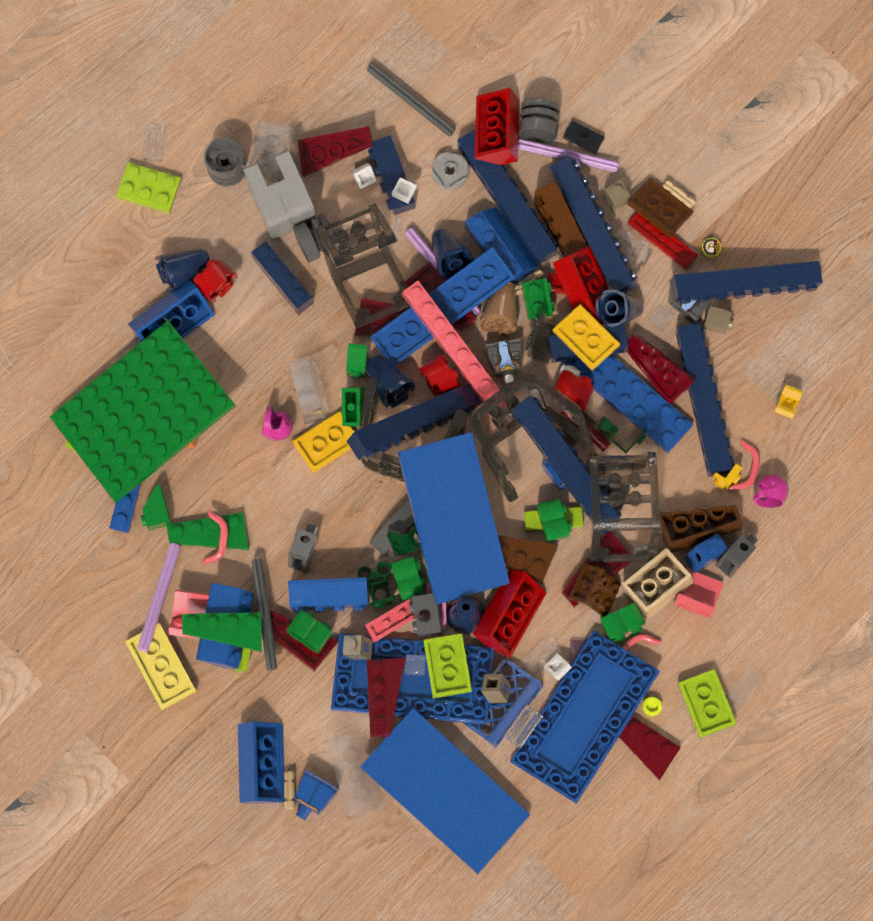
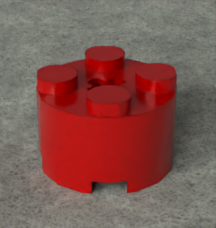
(215, 279)
(439, 376)
(575, 388)

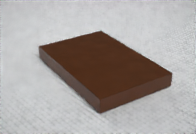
(660, 207)

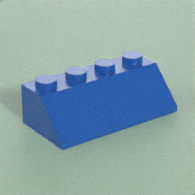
(491, 230)
(182, 308)
(328, 594)
(224, 600)
(261, 763)

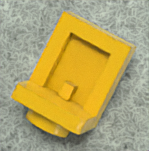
(788, 401)
(733, 477)

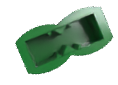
(553, 520)
(407, 577)
(622, 622)
(309, 631)

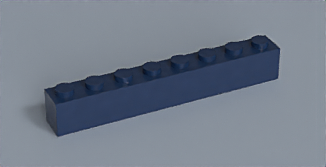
(510, 203)
(593, 224)
(746, 281)
(704, 401)
(412, 422)
(560, 456)

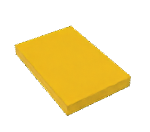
(586, 337)
(324, 442)

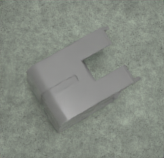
(282, 203)

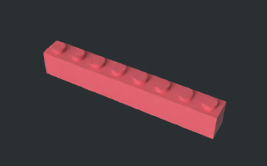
(450, 342)

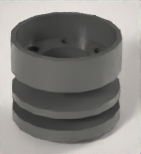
(539, 120)
(224, 153)
(308, 238)

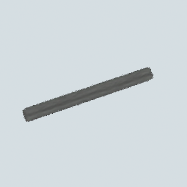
(411, 99)
(263, 607)

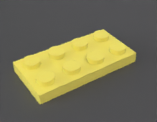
(162, 669)

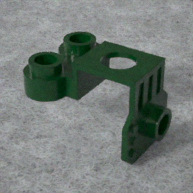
(606, 425)
(403, 543)
(378, 581)

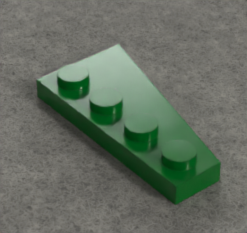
(207, 533)
(225, 628)

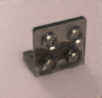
(538, 342)

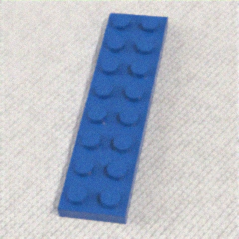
(454, 300)
(636, 401)

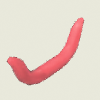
(754, 468)
(223, 539)
(639, 637)

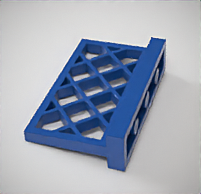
(527, 695)

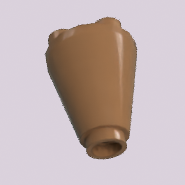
(500, 312)

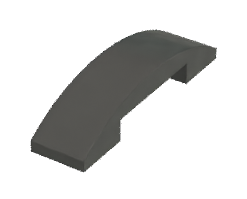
(398, 522)

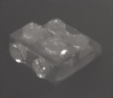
(636, 251)

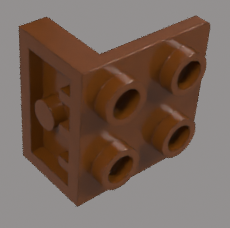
(595, 589)

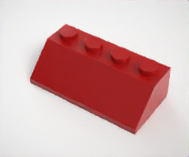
(497, 127)
(581, 279)
(510, 613)

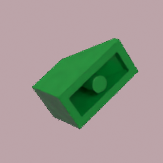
(356, 360)
(352, 405)
(155, 511)

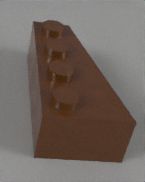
(559, 219)
(694, 526)
(528, 556)

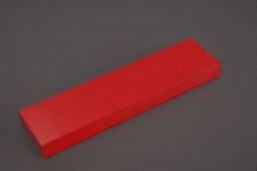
(671, 246)

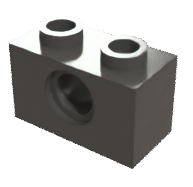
(425, 627)

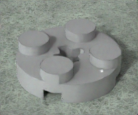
(449, 181)

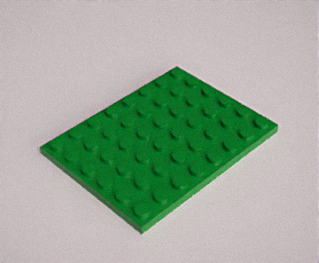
(142, 411)

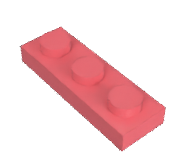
(390, 621)

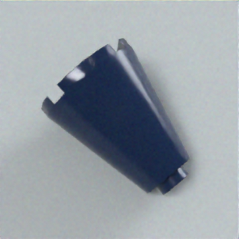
(449, 253)
(181, 266)
(617, 308)
(392, 383)
(461, 620)

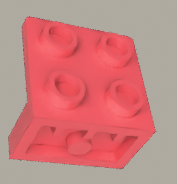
(700, 595)
(186, 603)

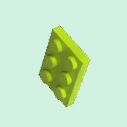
(148, 187)
(447, 666)
(707, 703)

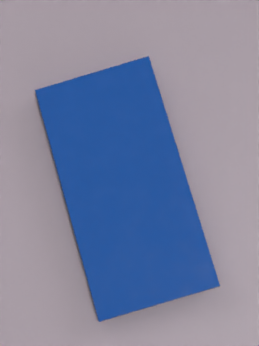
(453, 518)
(415, 691)
(585, 716)
(445, 791)

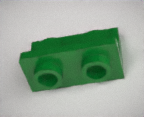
(537, 298)

